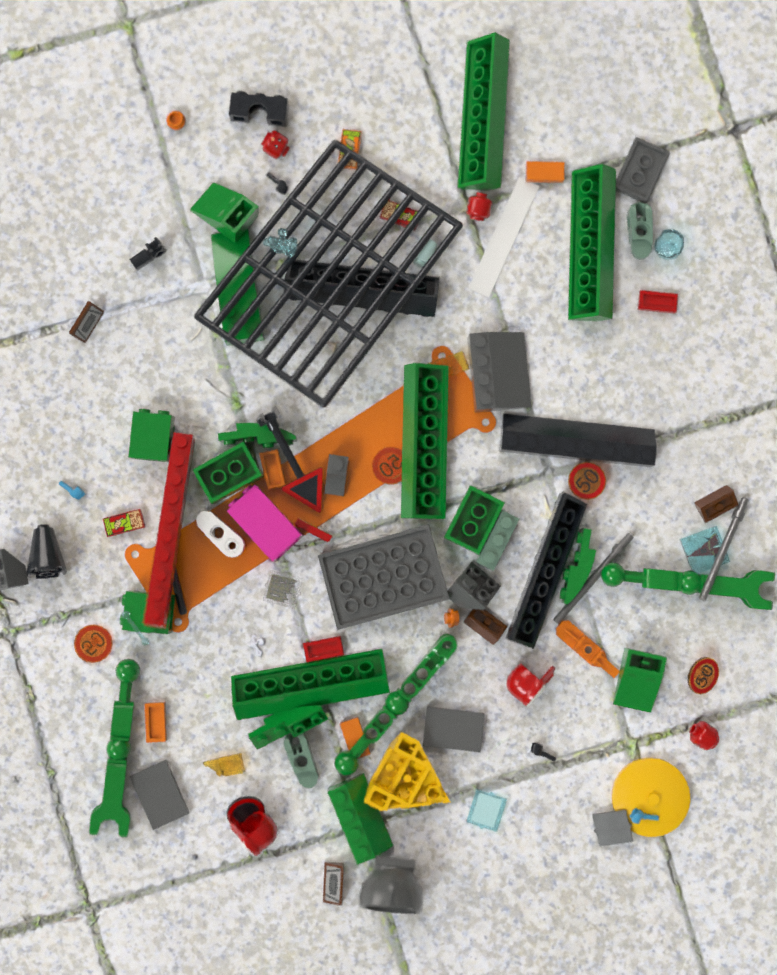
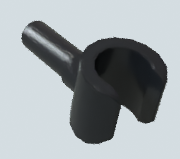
(281, 185)
(537, 750)

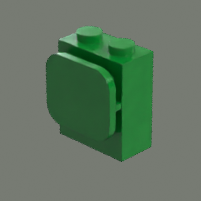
(151, 435)
(135, 604)

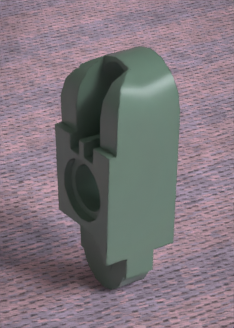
(640, 245)
(307, 773)

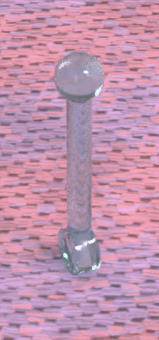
(125, 614)

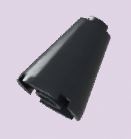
(45, 554)

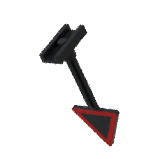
(306, 487)

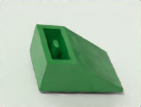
(226, 211)
(639, 679)

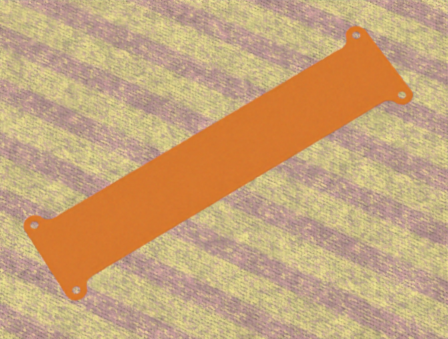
(207, 570)

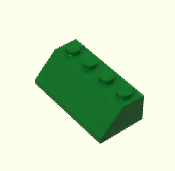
(359, 821)

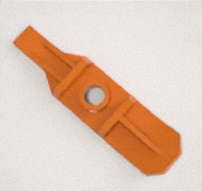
(578, 641)

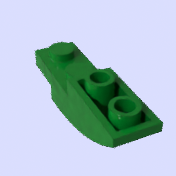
(251, 431)
(577, 575)
(291, 721)

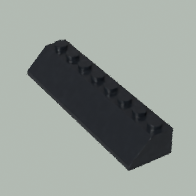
(421, 302)
(578, 440)
(546, 570)

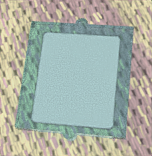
(486, 810)

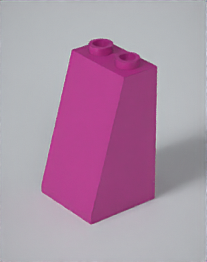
(264, 523)

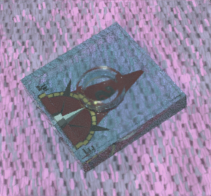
(702, 549)

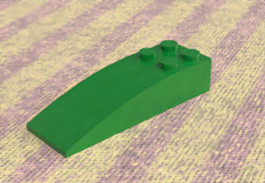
(224, 257)

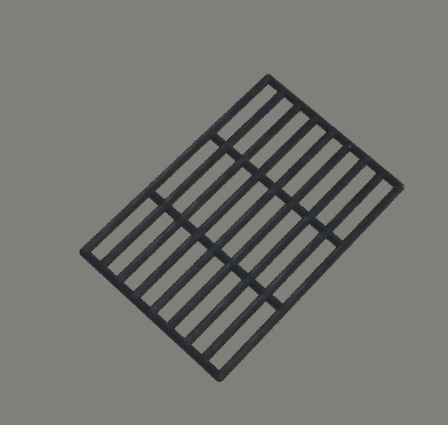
(307, 299)

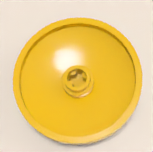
(655, 790)

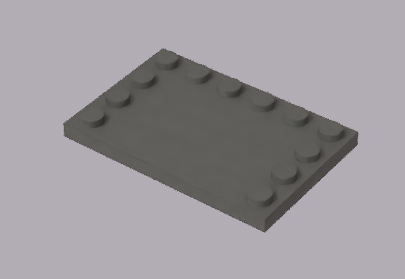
(383, 577)

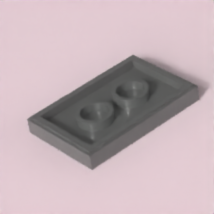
(641, 170)
(453, 729)
(159, 794)

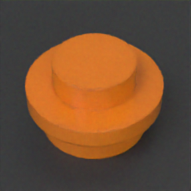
(175, 120)
(451, 618)

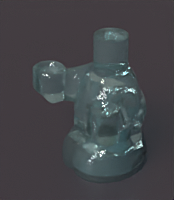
(281, 244)

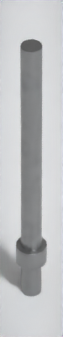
(737, 516)
(618, 550)

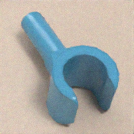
(77, 493)
(637, 815)

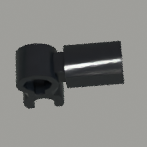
(155, 250)

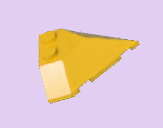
(404, 778)

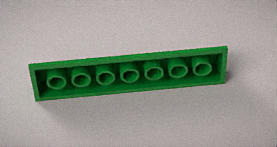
(483, 113)
(592, 243)
(424, 441)
(309, 684)

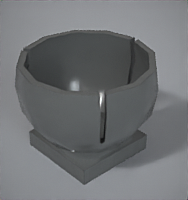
(392, 887)

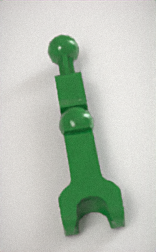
(690, 583)
(396, 703)
(117, 750)

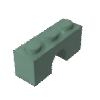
(497, 540)

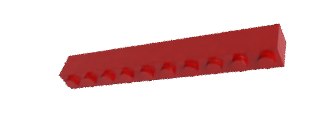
(169, 531)

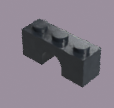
(244, 104)

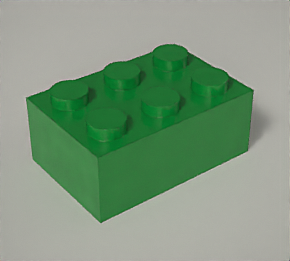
(228, 473)
(474, 520)

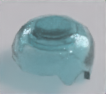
(669, 244)

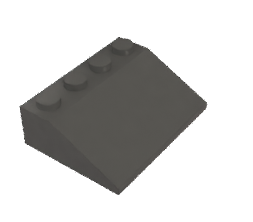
(499, 371)

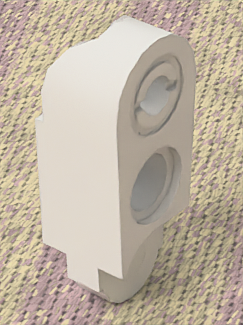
(209, 523)

